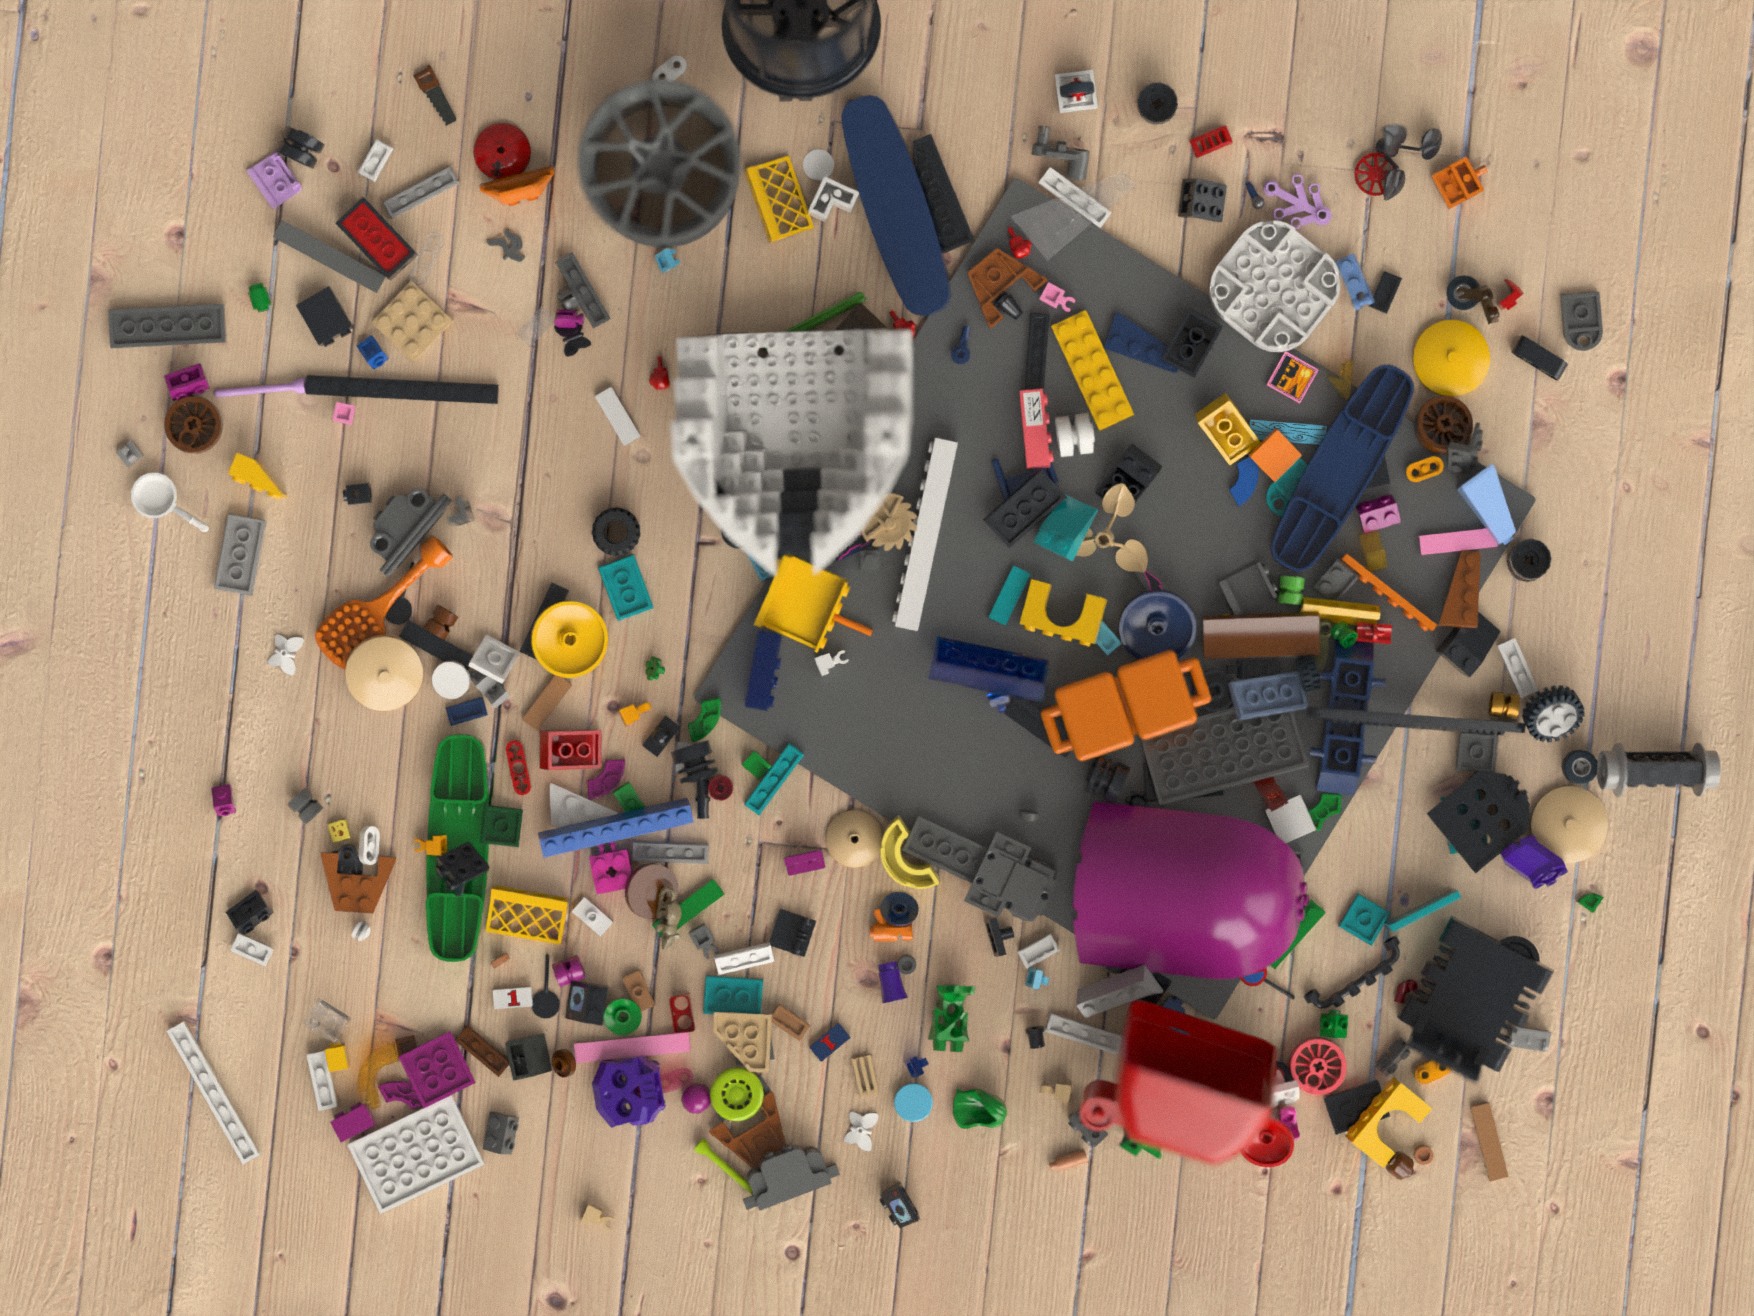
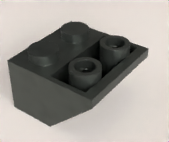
(528, 1056)

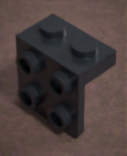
(460, 866)

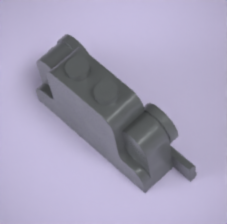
(405, 525)
(787, 1175)

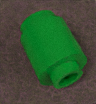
(259, 297)

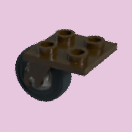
(1465, 293)

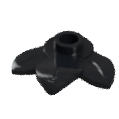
(348, 864)

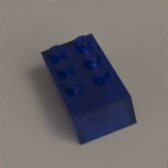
(763, 671)

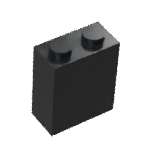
(325, 317)

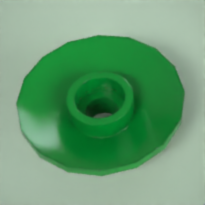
(626, 1024)

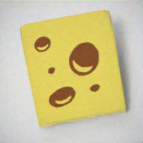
(339, 830)

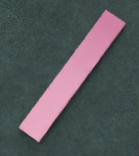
(632, 1047)

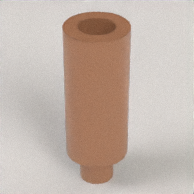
(1069, 1160)

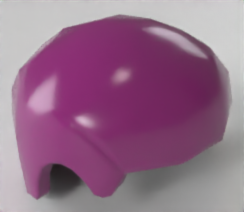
(696, 1098)

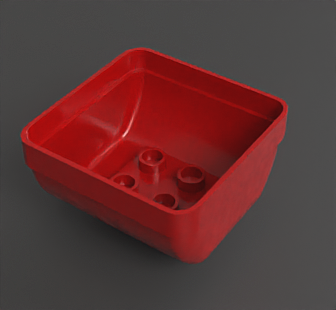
(1182, 1091)

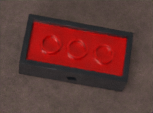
(376, 238)

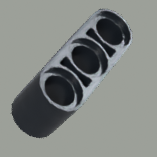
(1539, 358)

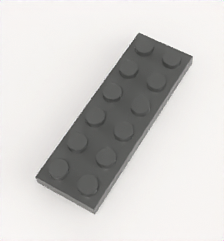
(167, 326)

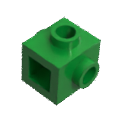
(1333, 1024)

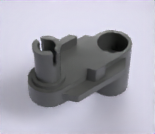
(1077, 157)

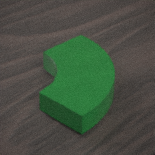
(706, 720)

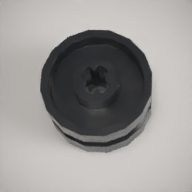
(301, 144)
(1222, 698)

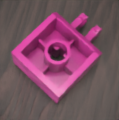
(600, 864)

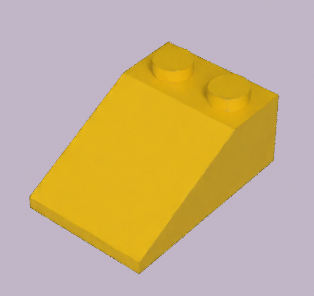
(1227, 429)

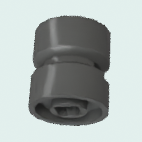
(305, 806)

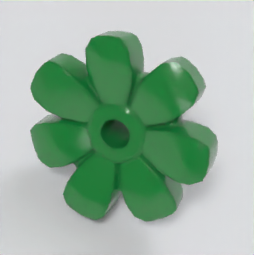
(654, 668)

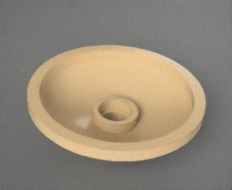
(854, 824)

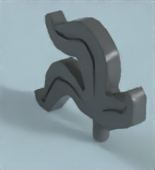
(511, 252)

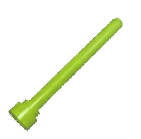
(703, 1148)

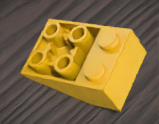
(252, 471)

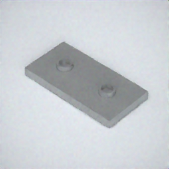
(240, 554)

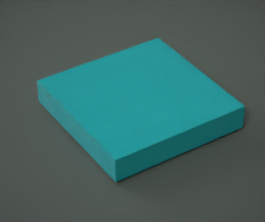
(1364, 919)

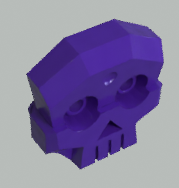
(613, 1093)

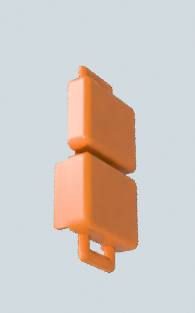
(1142, 700)

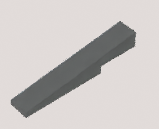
(329, 256)

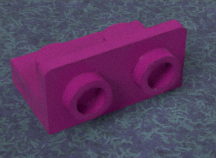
(804, 862)

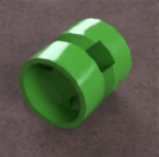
(1291, 590)

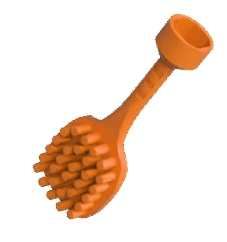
(361, 620)

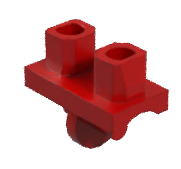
(1374, 633)

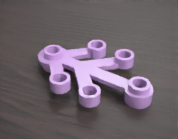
(1301, 203)

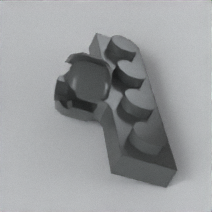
(580, 292)

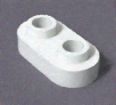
(668, 69)
(369, 845)

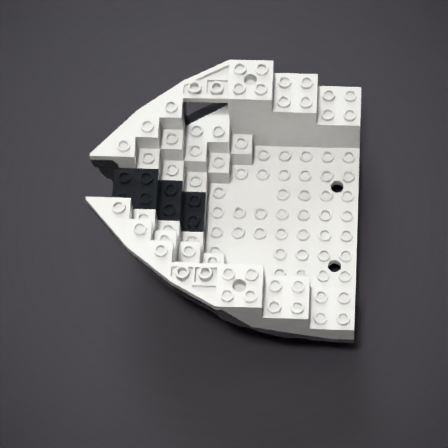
(793, 438)

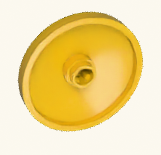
(1451, 358)
(569, 639)

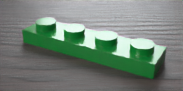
(1313, 914)

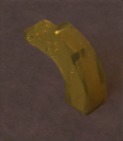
(373, 1063)

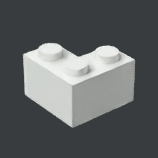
(831, 194)

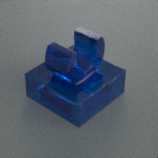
(998, 700)
(915, 1066)

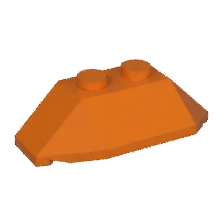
(519, 186)

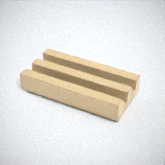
(868, 1091)

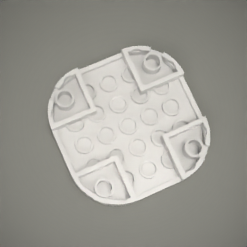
(1274, 286)

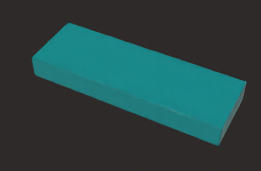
(1009, 595)

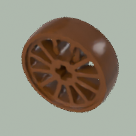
(1465, 426)
(181, 445)

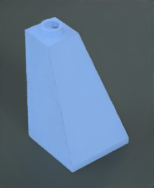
(1488, 503)

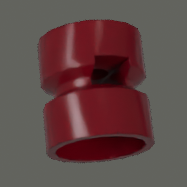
(720, 787)

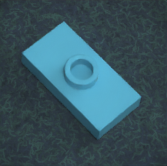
(1107, 639)

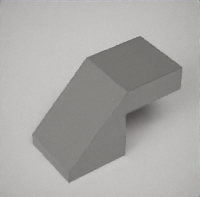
(490, 688)

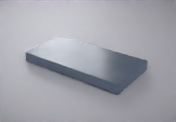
(1268, 695)

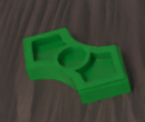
(1327, 806)

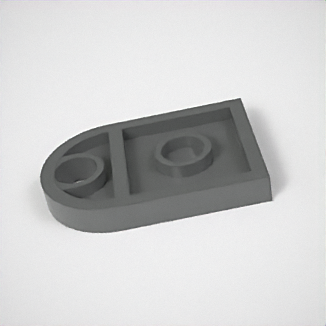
(1582, 318)

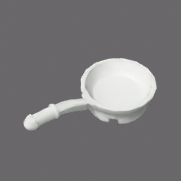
(157, 496)

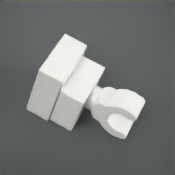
(825, 662)

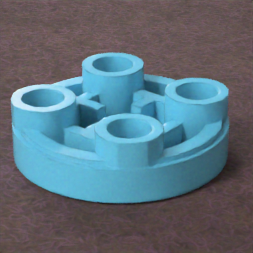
(913, 1102)

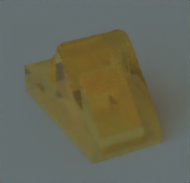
(1343, 384)
(1373, 551)

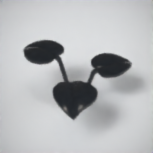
(1389, 146)

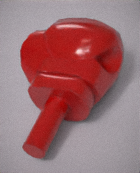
(1019, 247)
(901, 323)
(660, 377)

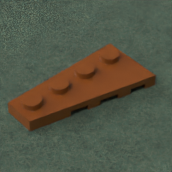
(1463, 594)

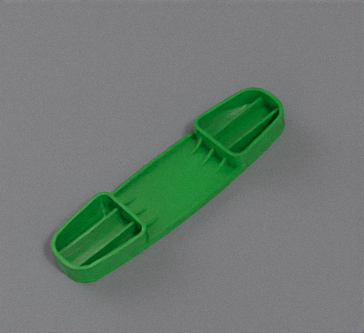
(456, 810)

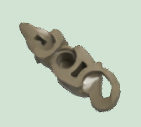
(669, 915)

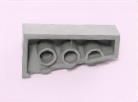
(1116, 991)

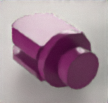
(568, 318)

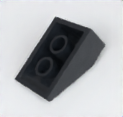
(1192, 342)
(1468, 647)

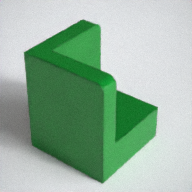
(756, 765)

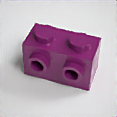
(186, 382)
(353, 1122)

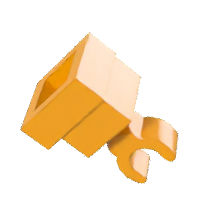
(631, 714)
(436, 846)

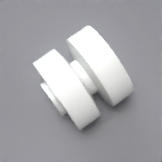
(1080, 434)

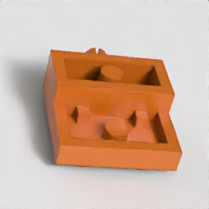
(1458, 182)

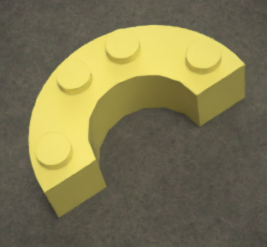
(897, 866)

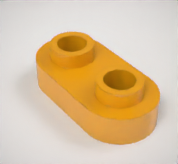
(1423, 469)
(1433, 1071)

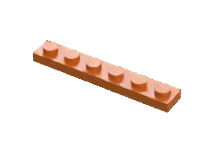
(1393, 598)

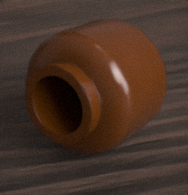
(1400, 1166)

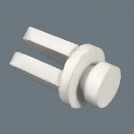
(361, 930)

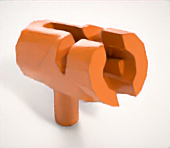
(885, 931)

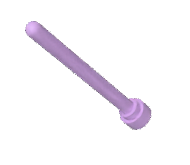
(297, 385)

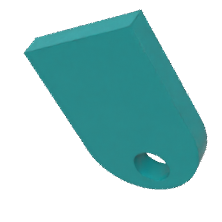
(1285, 486)

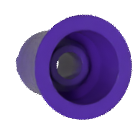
(891, 983)

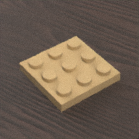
(412, 321)

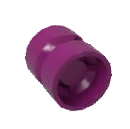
(568, 970)

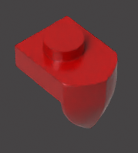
(1509, 301)

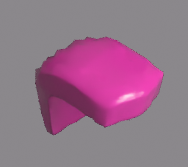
(1288, 1117)

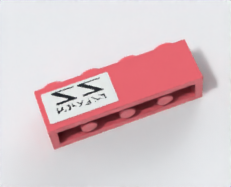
(1034, 429)

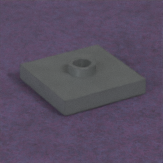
(1476, 752)

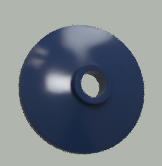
(899, 902)

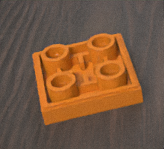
(1275, 455)

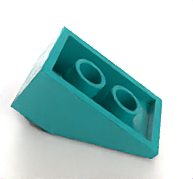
(1066, 527)

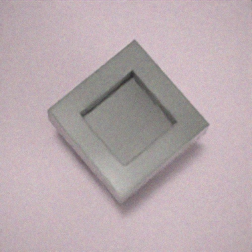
(129, 453)

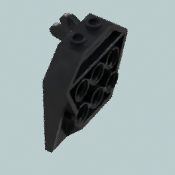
(1509, 805)

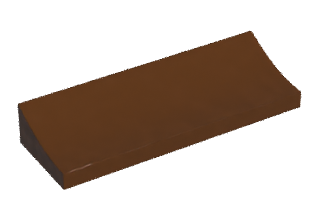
(1261, 635)

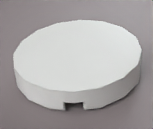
(451, 679)

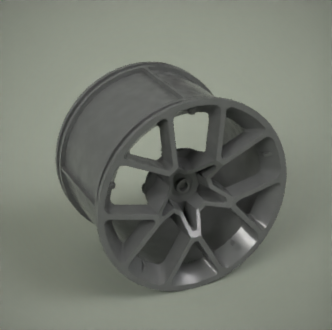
(660, 161)

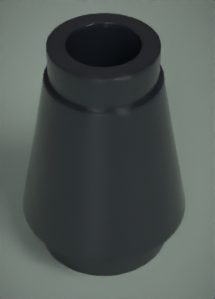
(1009, 305)

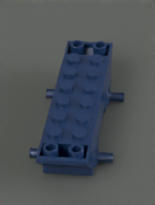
(1343, 743)

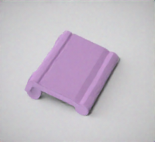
(274, 180)

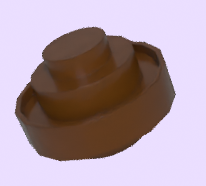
(563, 1063)

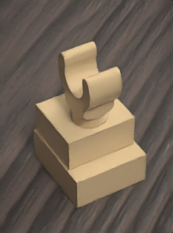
(1061, 1092)
(593, 1214)

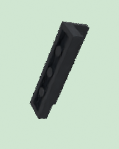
(1030, 719)

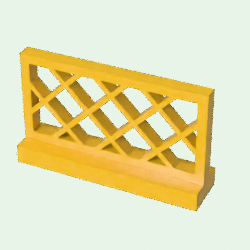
(762, 200)
(527, 898)

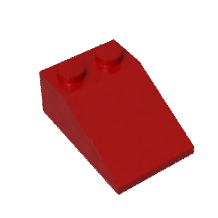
(570, 749)

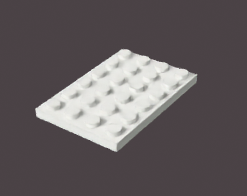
(416, 1154)

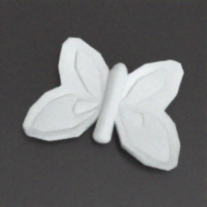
(283, 653)
(859, 1128)

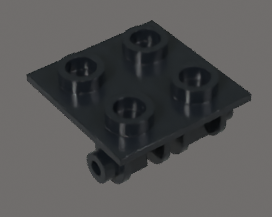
(792, 932)

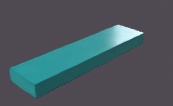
(774, 779)

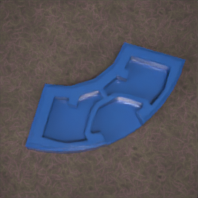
(1246, 481)

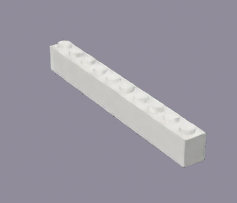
(925, 538)

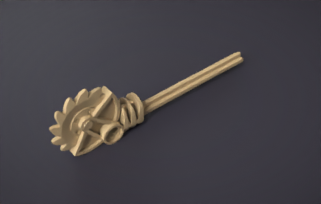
(890, 523)

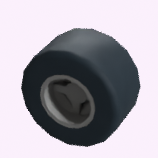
(1586, 765)

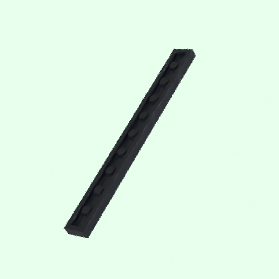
(402, 389)

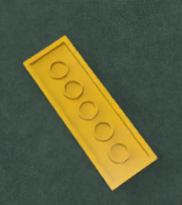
(1092, 370)

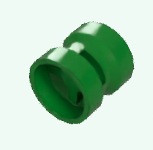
(1346, 636)

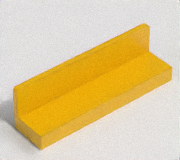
(1342, 611)

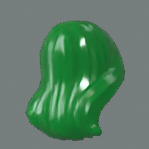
(978, 1108)

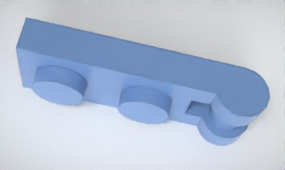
(1355, 281)

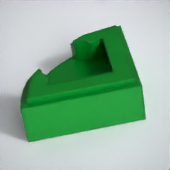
(1590, 901)

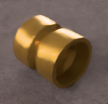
(1502, 704)

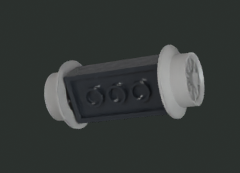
(1652, 768)

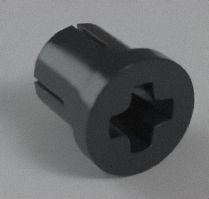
(1035, 1036)

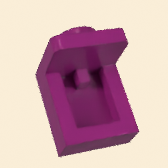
(223, 800)

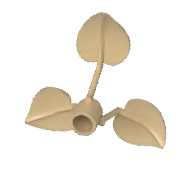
(1131, 555)

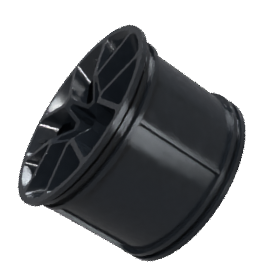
(809, 63)

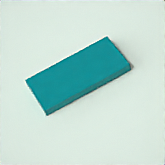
(1423, 910)

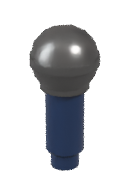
(1257, 201)

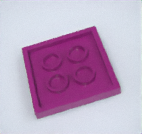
(436, 1069)

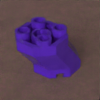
(1534, 862)

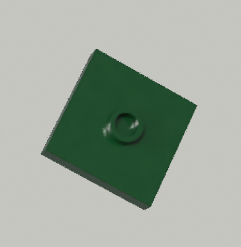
(501, 826)

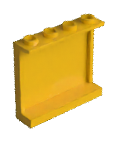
(802, 602)

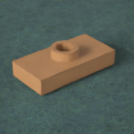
(638, 990)
(789, 1022)

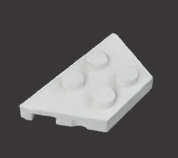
(571, 808)

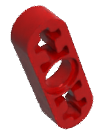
(511, 763)

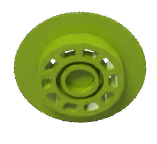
(736, 1094)

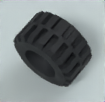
(628, 543)

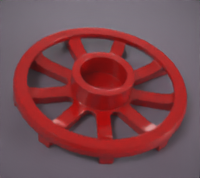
(1374, 174)

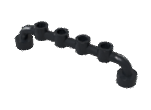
(1367, 978)

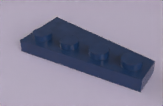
(1136, 343)

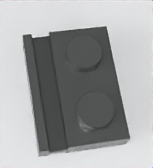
(1336, 581)

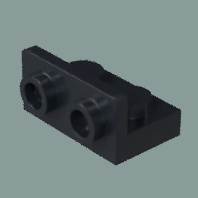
(249, 912)

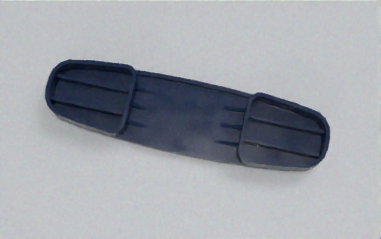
(895, 205)
(1342, 467)

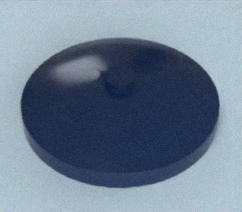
(1157, 623)

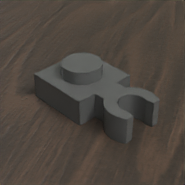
(702, 939)

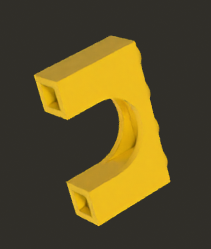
(1036, 616)
(1392, 1097)

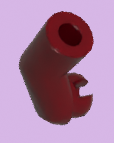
(1403, 988)

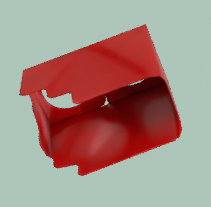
(678, 1013)

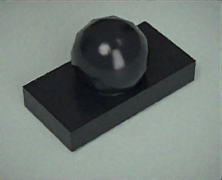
(661, 736)

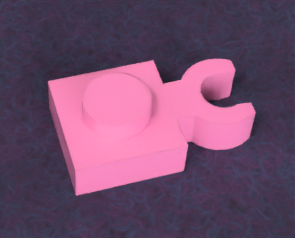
(1053, 296)

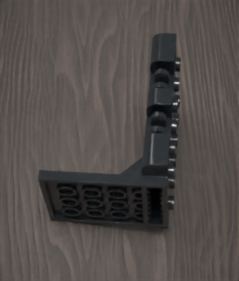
(1471, 1001)

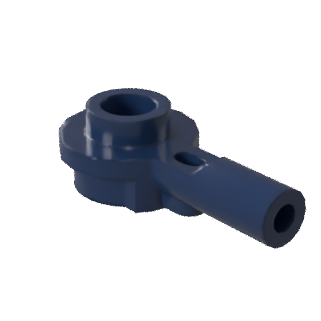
(960, 353)

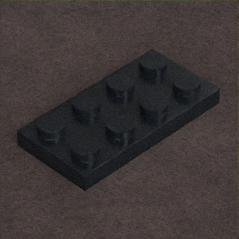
(1025, 508)

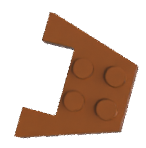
(994, 276)
(356, 891)
(758, 1139)

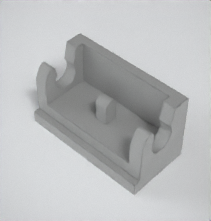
(1530, 1039)

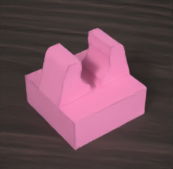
(344, 413)

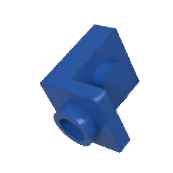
(372, 352)

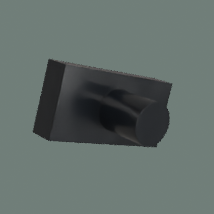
(997, 936)

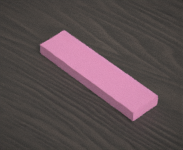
(1456, 541)

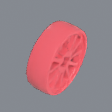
(1313, 1089)

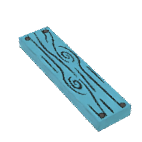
(1291, 431)

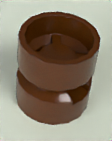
(441, 622)

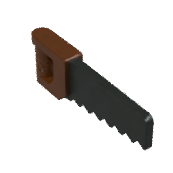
(435, 94)

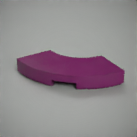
(607, 779)
(400, 1091)

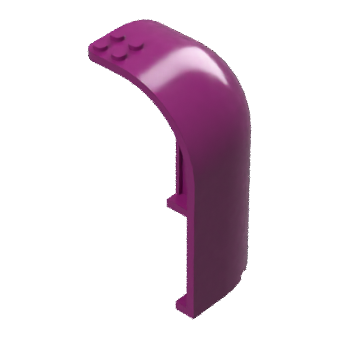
(1184, 893)

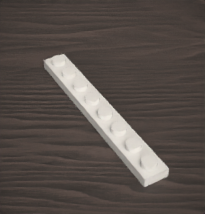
(213, 1092)

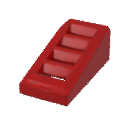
(1228, 141)

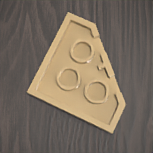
(746, 1037)

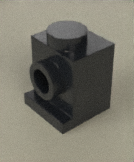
(364, 497)

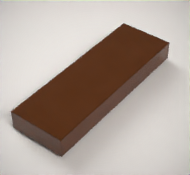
(482, 1050)

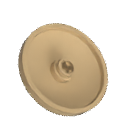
(383, 672)
(1569, 823)

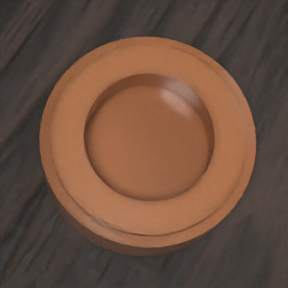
(500, 960)
(1423, 1154)

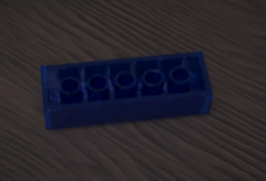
(989, 669)

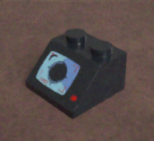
(587, 1002)
(900, 1206)

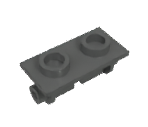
(1390, 1063)

